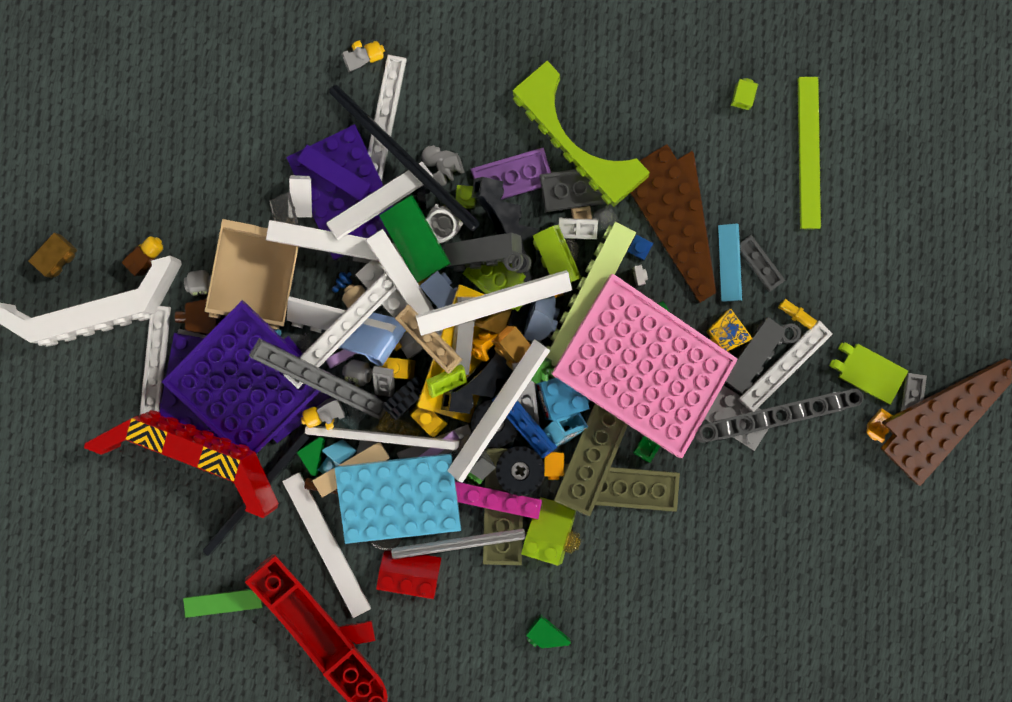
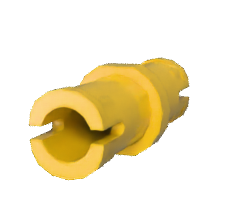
(797, 314)

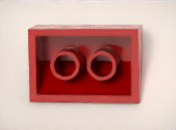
(409, 575)

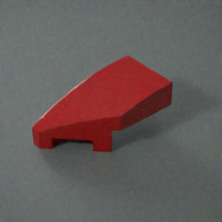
(359, 632)

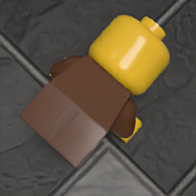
(140, 259)

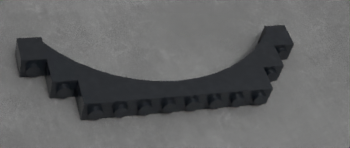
(505, 219)

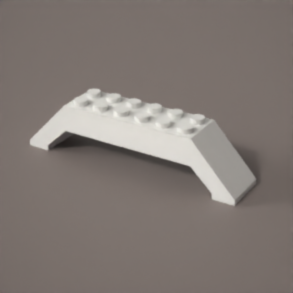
(95, 314)

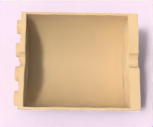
(251, 271)

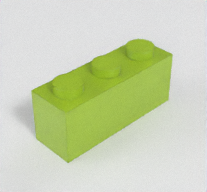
(555, 252)

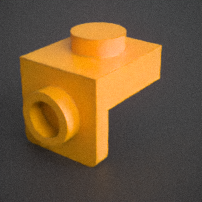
(481, 344)
(875, 428)

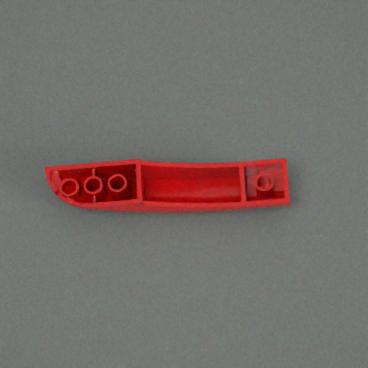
(316, 632)

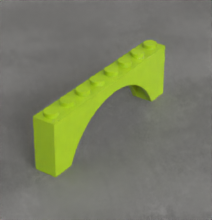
(611, 178)

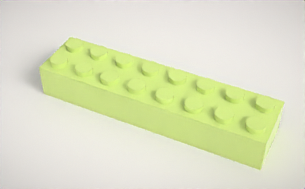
(606, 263)

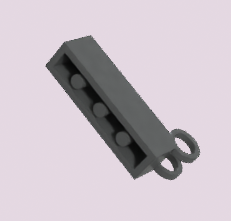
(488, 252)
(757, 352)

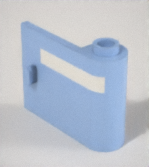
(375, 338)

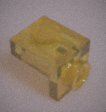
(572, 542)

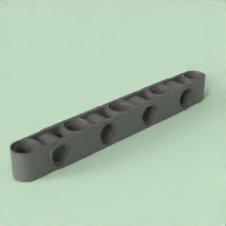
(790, 413)

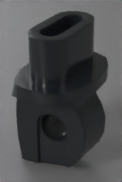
(421, 193)

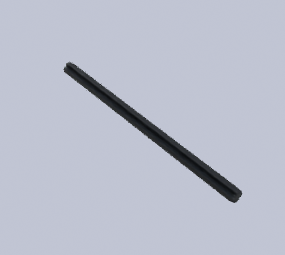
(415, 168)

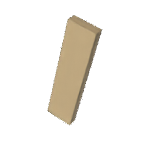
(431, 342)
(327, 482)

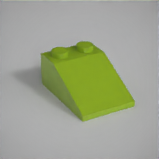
(549, 532)

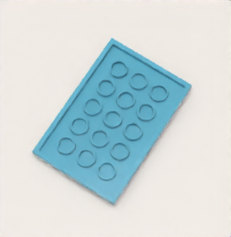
(397, 498)

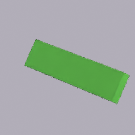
(221, 603)

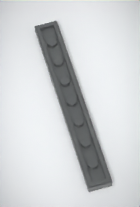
(317, 378)

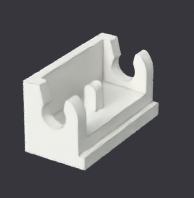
(301, 195)
(578, 228)

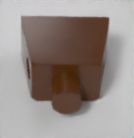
(196, 318)

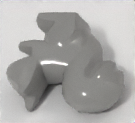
(446, 163)

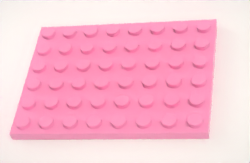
(645, 366)

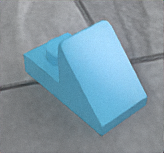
(336, 454)

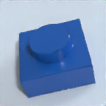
(640, 247)

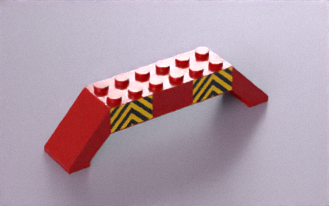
(196, 449)

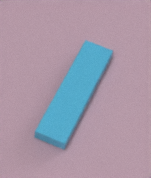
(730, 262)

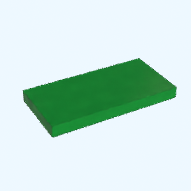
(414, 239)

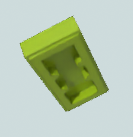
(446, 381)

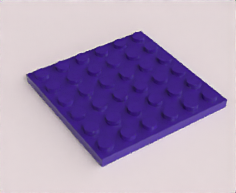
(232, 390)

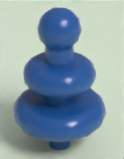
(345, 278)

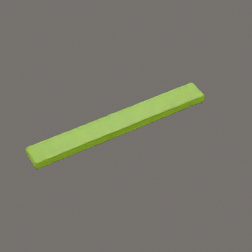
(809, 153)

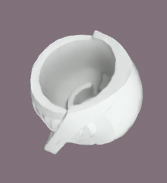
(443, 223)

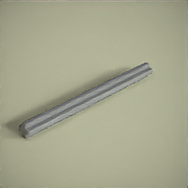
(458, 543)

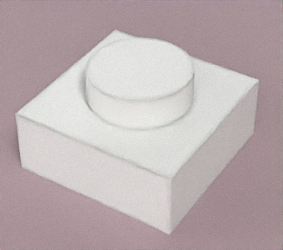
(640, 275)

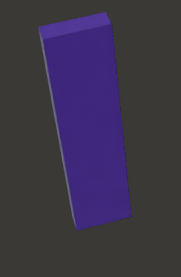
(334, 173)

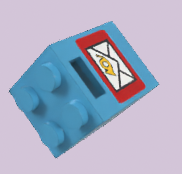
(559, 399)

